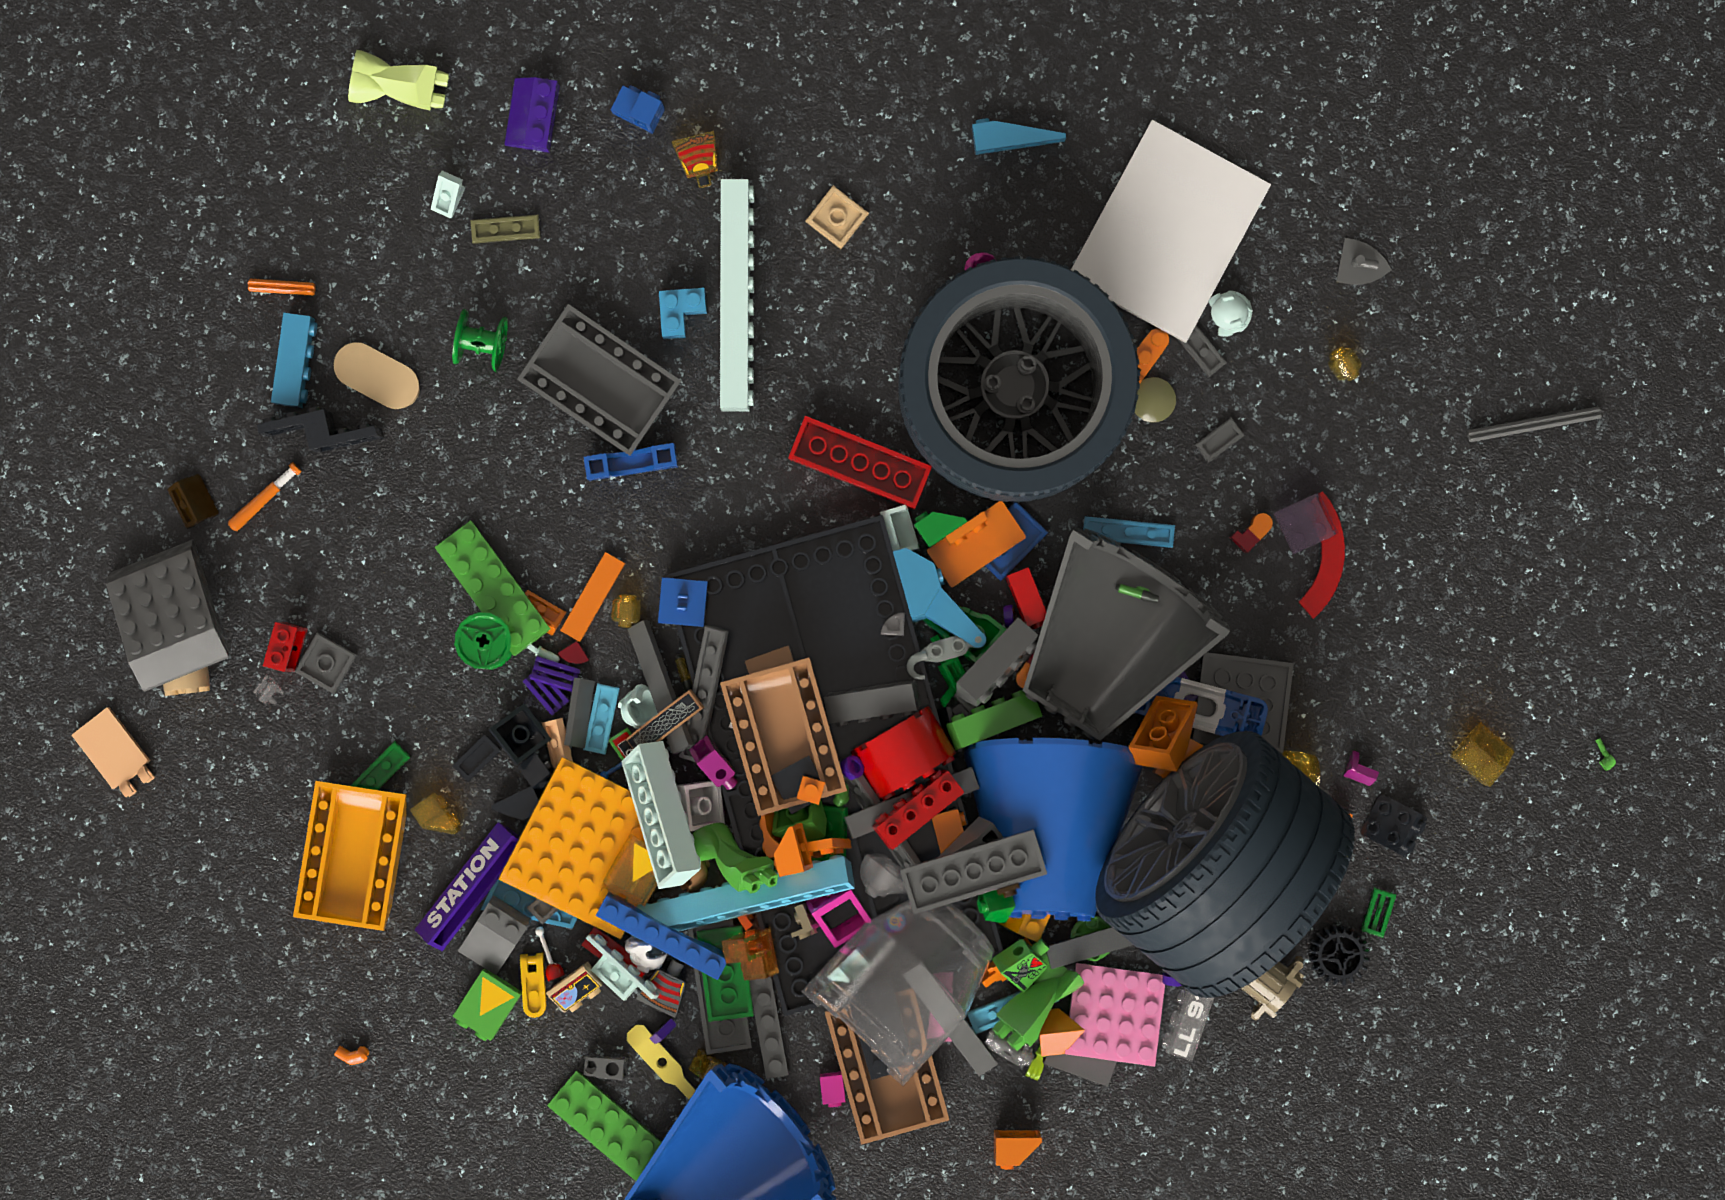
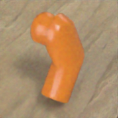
(352, 1057)

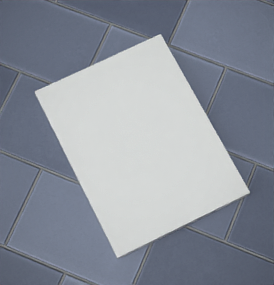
(1170, 230)

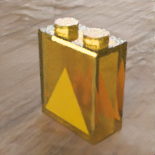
(632, 873)

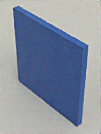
(682, 602)

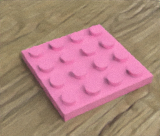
(1118, 1014)

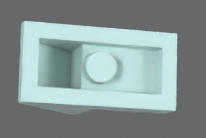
(447, 194)

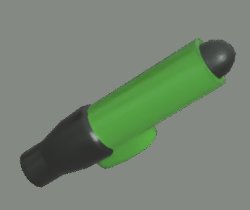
(1138, 592)

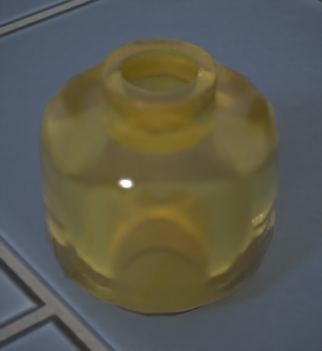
(1344, 363)
(626, 610)

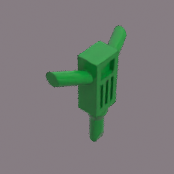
(951, 672)

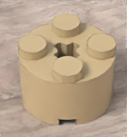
(191, 683)

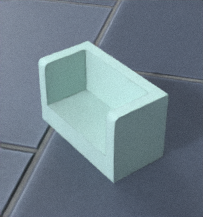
(900, 528)

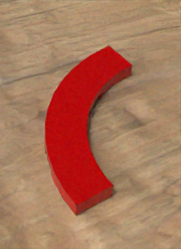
(1330, 568)

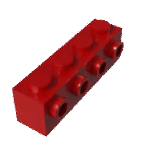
(917, 809)

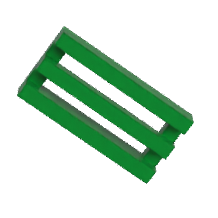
(1375, 892)

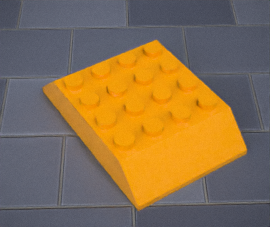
(351, 856)

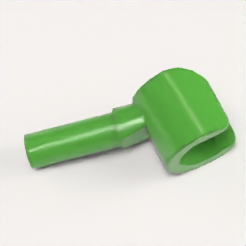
(1607, 762)

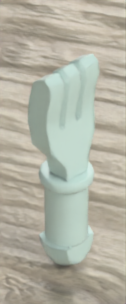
(543, 653)

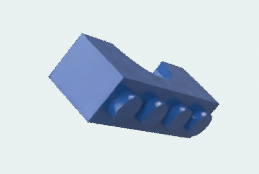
(621, 464)

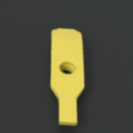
(672, 1072)

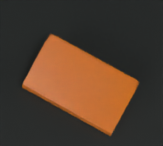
(550, 612)

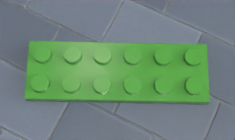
(492, 585)
(605, 1124)

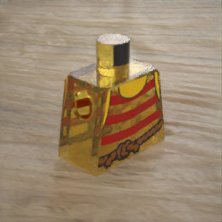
(698, 156)

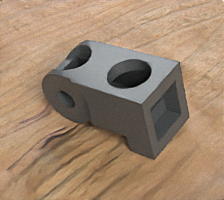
(606, 1067)

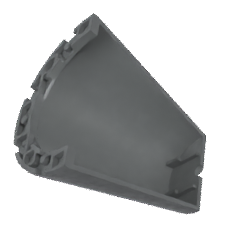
(1110, 650)

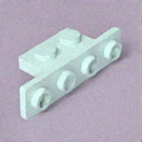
(616, 973)

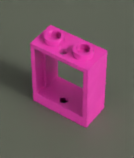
(845, 930)

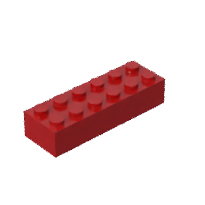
(859, 462)

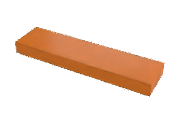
(592, 597)

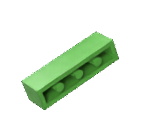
(993, 720)

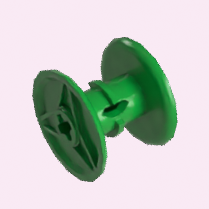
(479, 340)
(473, 651)

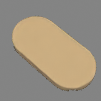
(376, 375)

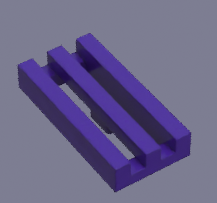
(555, 665)
(558, 705)

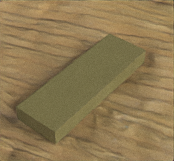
(505, 229)

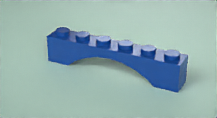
(646, 928)

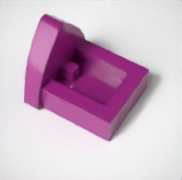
(1359, 772)

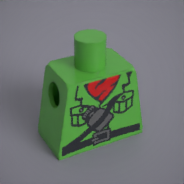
(1022, 963)

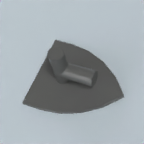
(1360, 263)

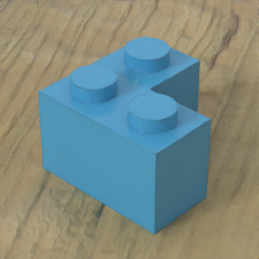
(677, 304)

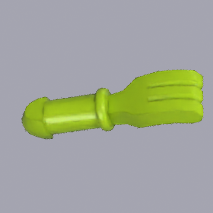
(1036, 1066)

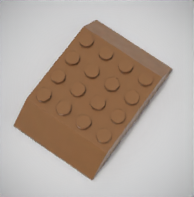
(777, 723)
(882, 1104)

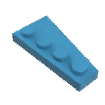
(521, 900)

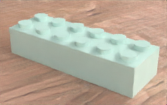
(661, 814)

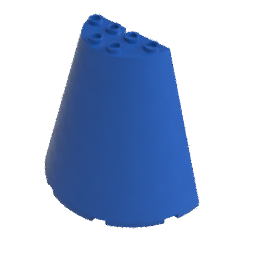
(1072, 799)
(736, 1146)

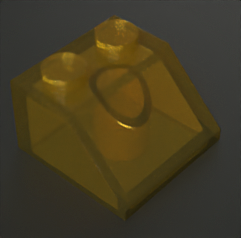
(1483, 755)

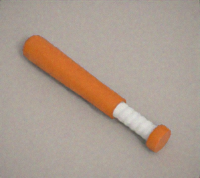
(262, 498)

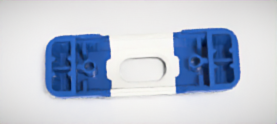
(1233, 710)

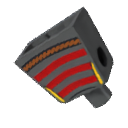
(670, 989)

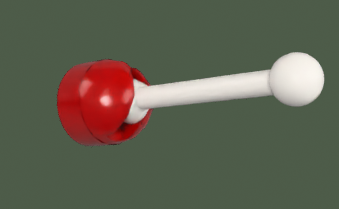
(553, 969)

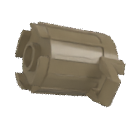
(1275, 987)

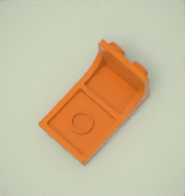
(816, 848)

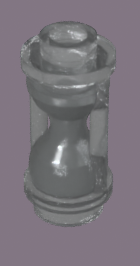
(1020, 1058)

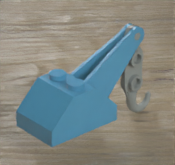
(928, 600)

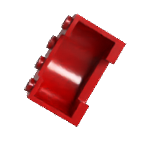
(904, 753)

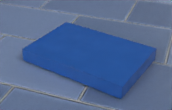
(1034, 534)

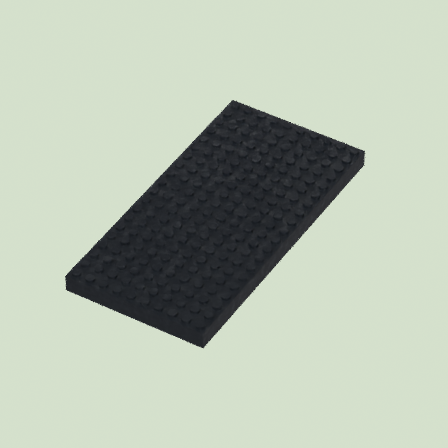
(828, 604)

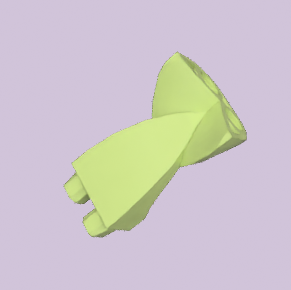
(406, 83)

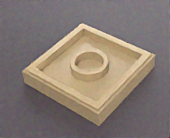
(837, 217)

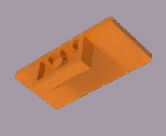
(976, 543)

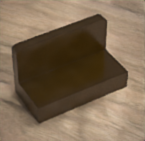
(192, 500)

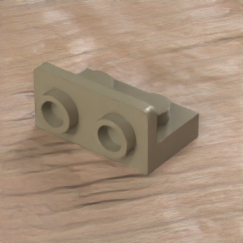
(806, 920)

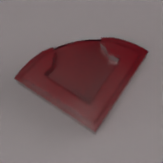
(574, 654)

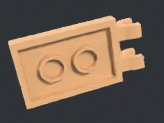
(113, 751)

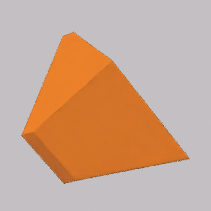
(1058, 1033)

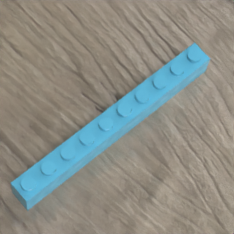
(725, 902)

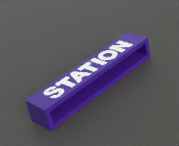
(468, 888)

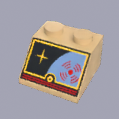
(574, 988)

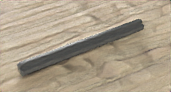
(1534, 424)

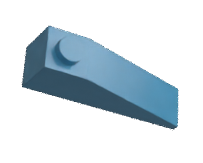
(1001, 136)

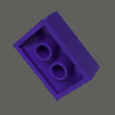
(532, 114)

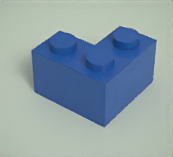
(638, 107)

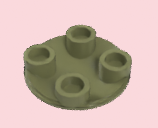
(1155, 400)

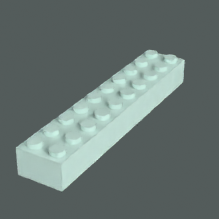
(735, 295)

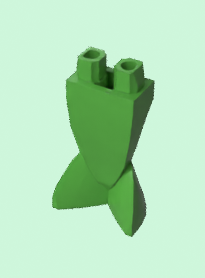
(737, 866)
(1028, 1010)

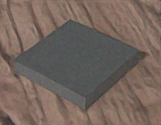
(325, 663)

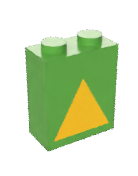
(487, 1005)

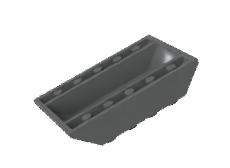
(599, 380)
(166, 616)

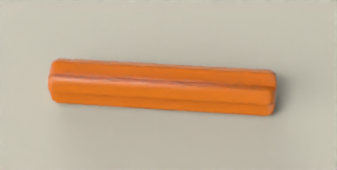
(283, 287)

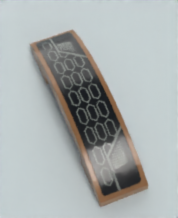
(667, 720)

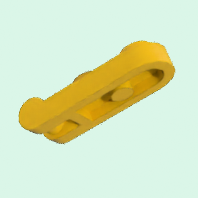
(533, 985)

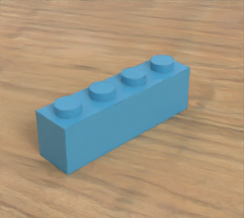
(293, 360)

